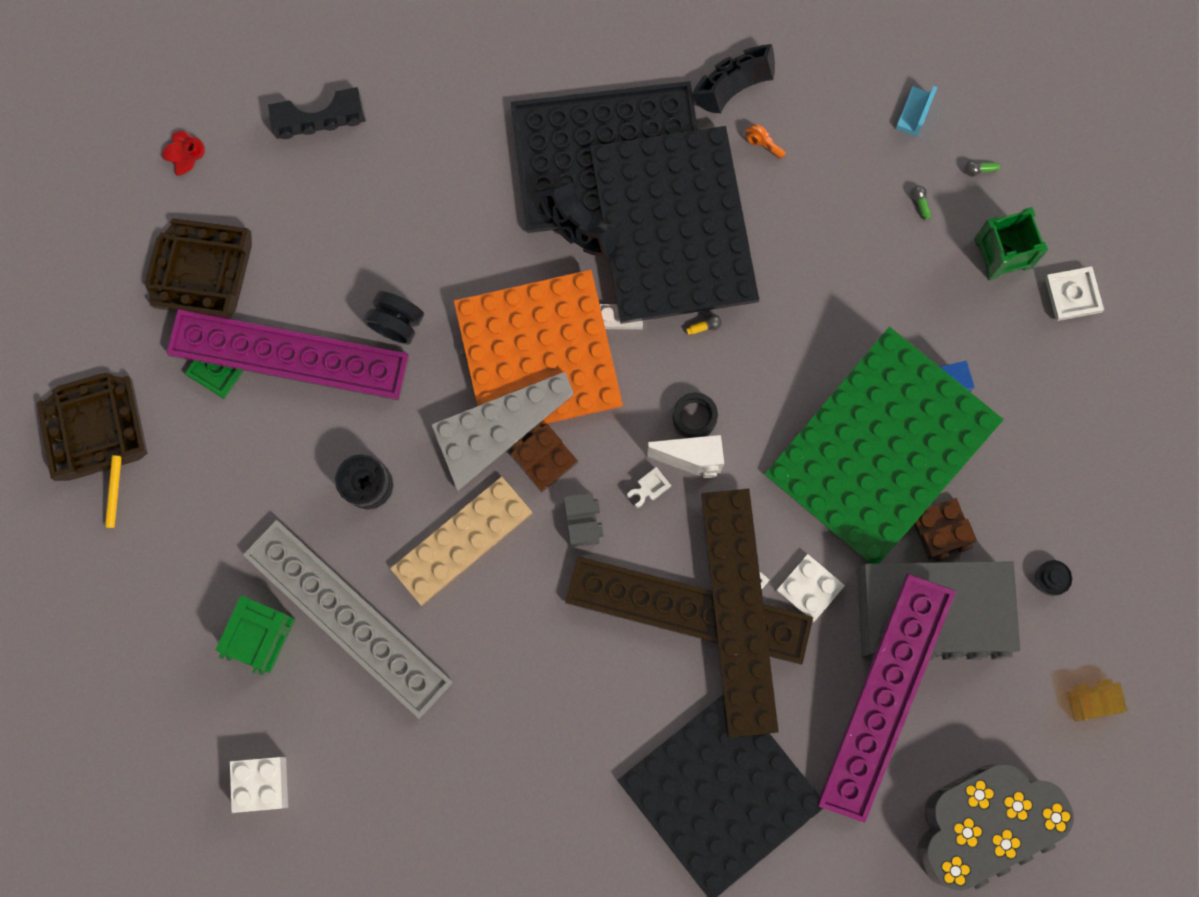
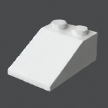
(693, 455)

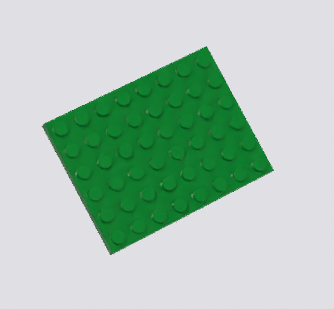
(883, 446)

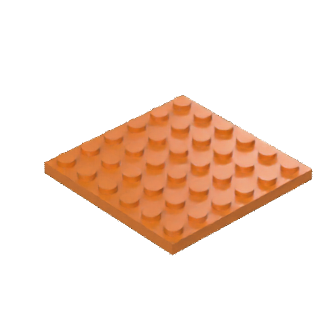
(535, 334)

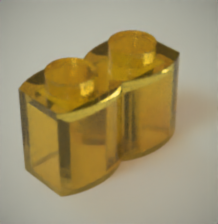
(1097, 701)

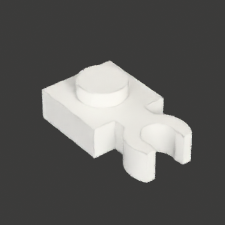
(651, 486)

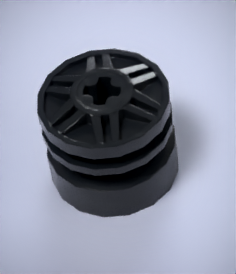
(363, 468)

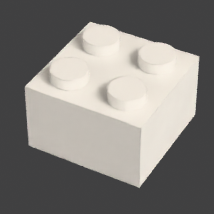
(258, 784)

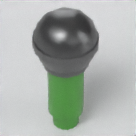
(974, 168)
(919, 194)

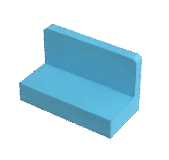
(915, 110)

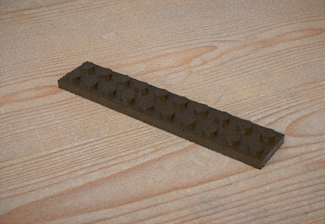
(675, 606)
(739, 613)

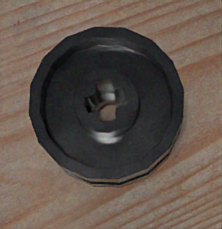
(393, 317)

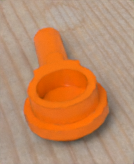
(759, 136)

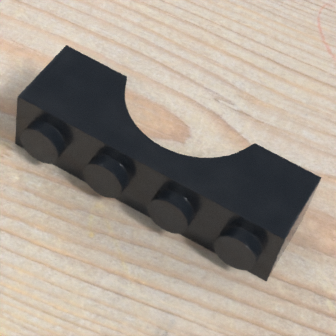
(343, 110)

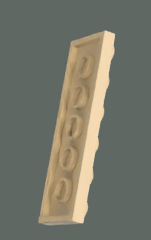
(461, 541)

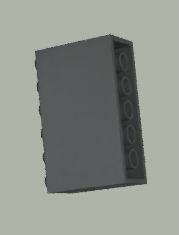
(979, 619)

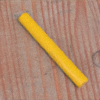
(113, 491)

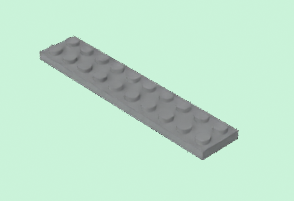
(348, 619)

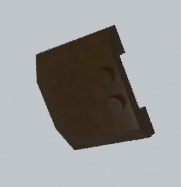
(199, 267)
(89, 424)

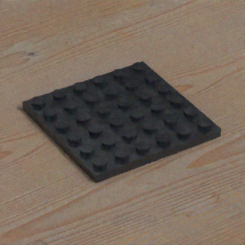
(720, 798)

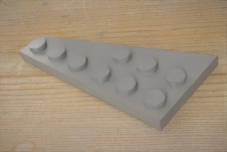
(489, 430)

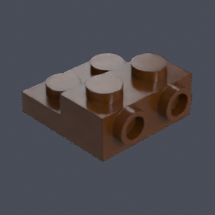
(543, 457)
(944, 530)

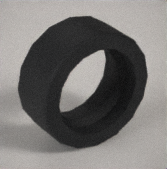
(695, 398)

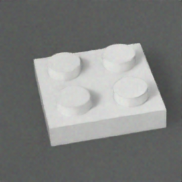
(1074, 293)
(810, 588)

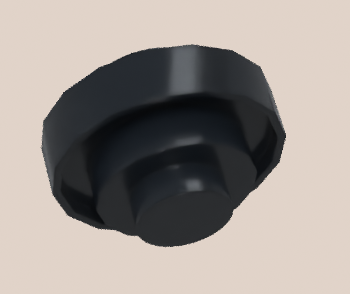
(1053, 578)

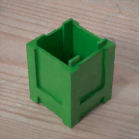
(1018, 235)
(255, 635)

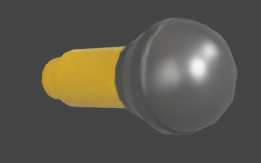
(712, 322)

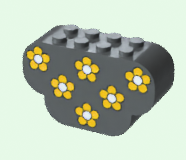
(990, 824)

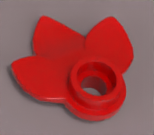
(180, 152)

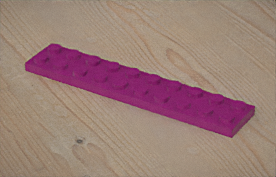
(288, 354)
(886, 697)

